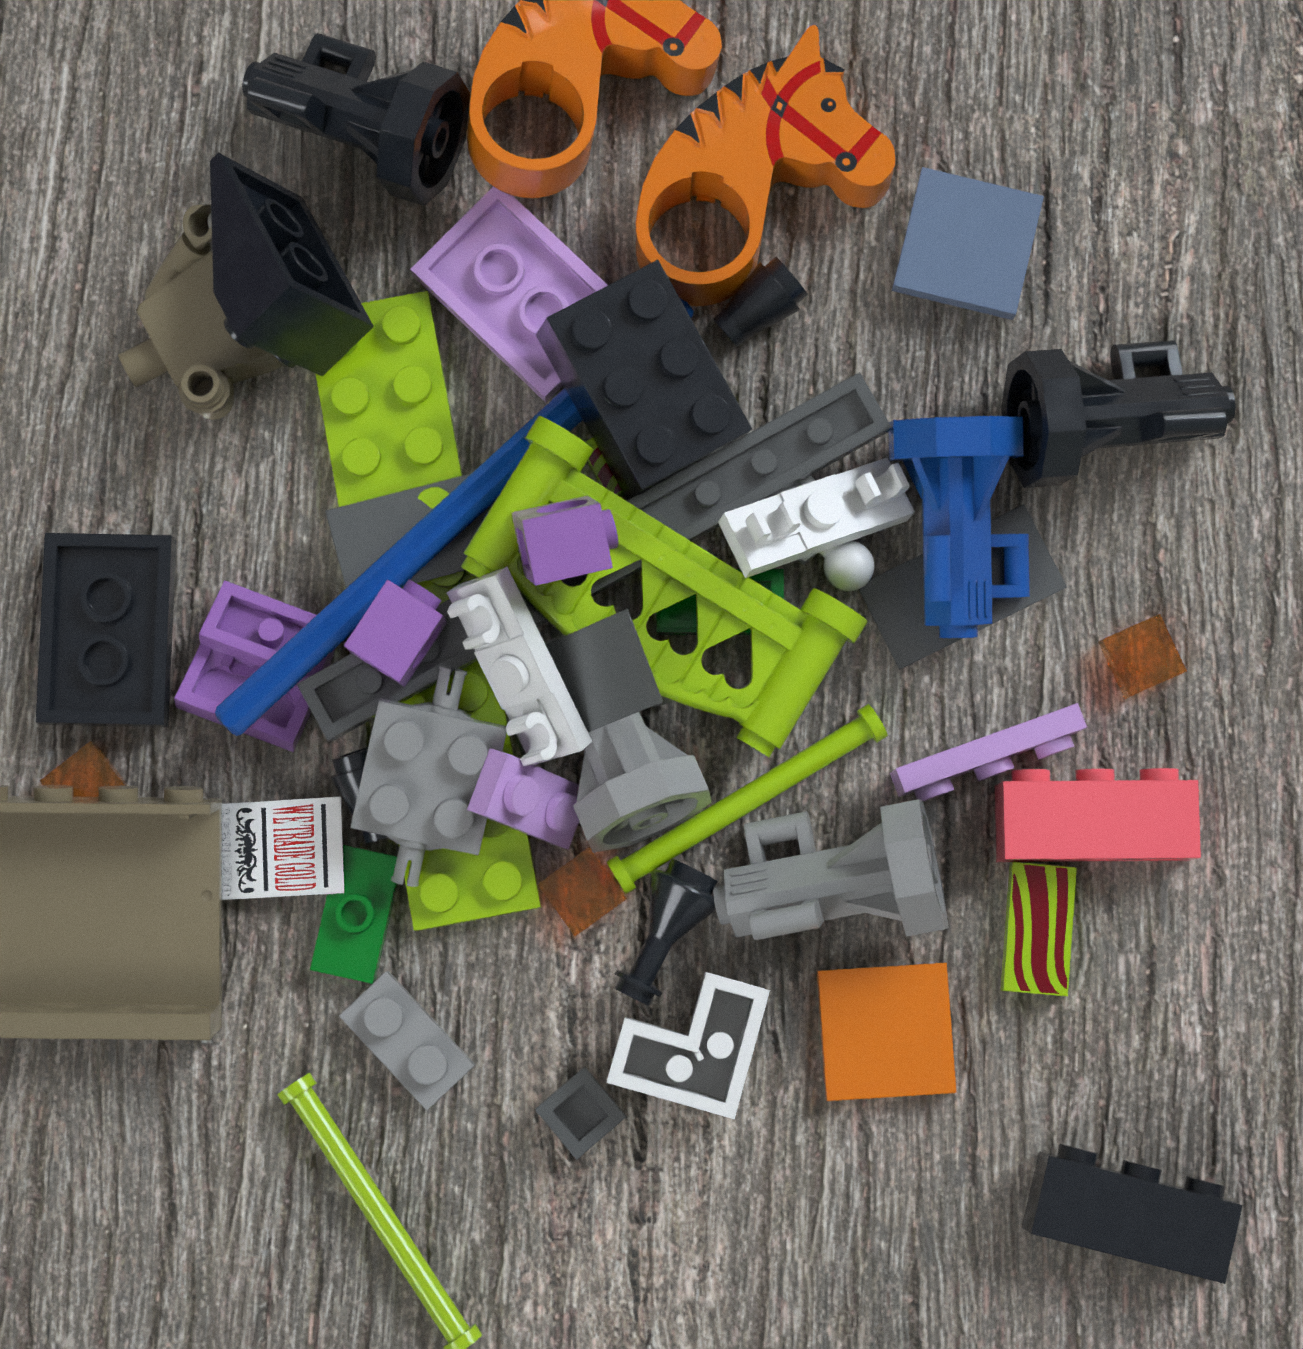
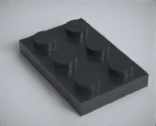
(106, 630)

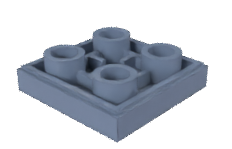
(967, 243)

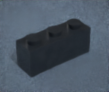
(1132, 1213)

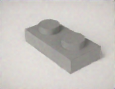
(407, 1040)

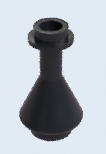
(677, 904)

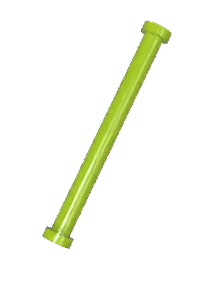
(748, 798)
(379, 1214)

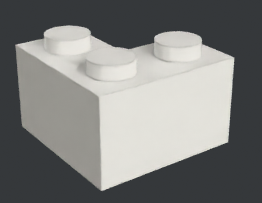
(698, 1067)

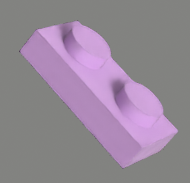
(526, 799)

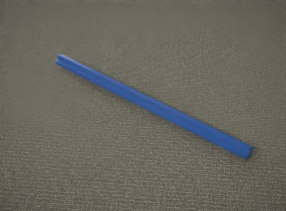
(397, 565)

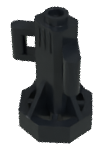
(403, 122)
(1076, 411)

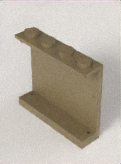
(110, 914)

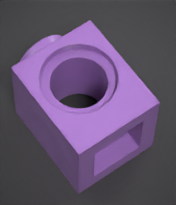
(564, 539)
(397, 630)

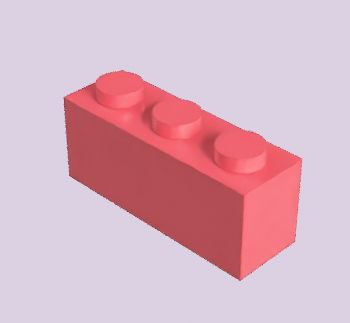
(1097, 817)

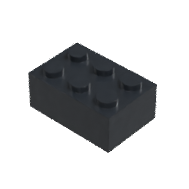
(642, 379)

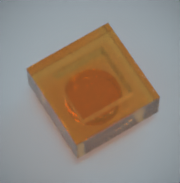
(1142, 656)
(85, 772)
(582, 891)

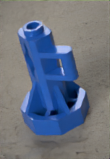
(955, 473)

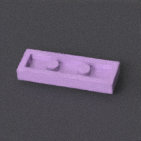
(989, 754)

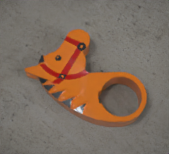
(563, 53)
(759, 130)

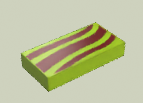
(1038, 929)

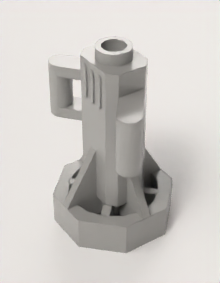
(634, 783)
(881, 874)

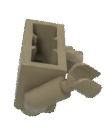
(190, 330)

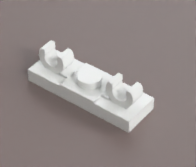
(817, 516)
(518, 667)

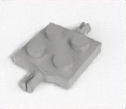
(423, 775)

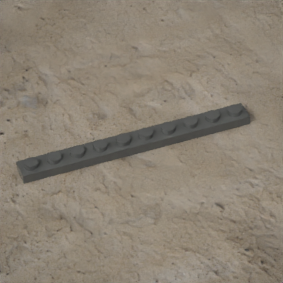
(687, 502)

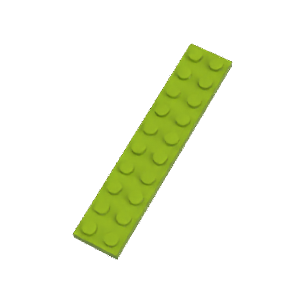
(389, 434)

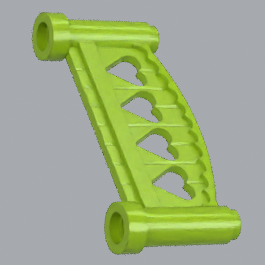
(788, 644)

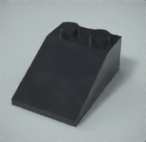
(278, 272)

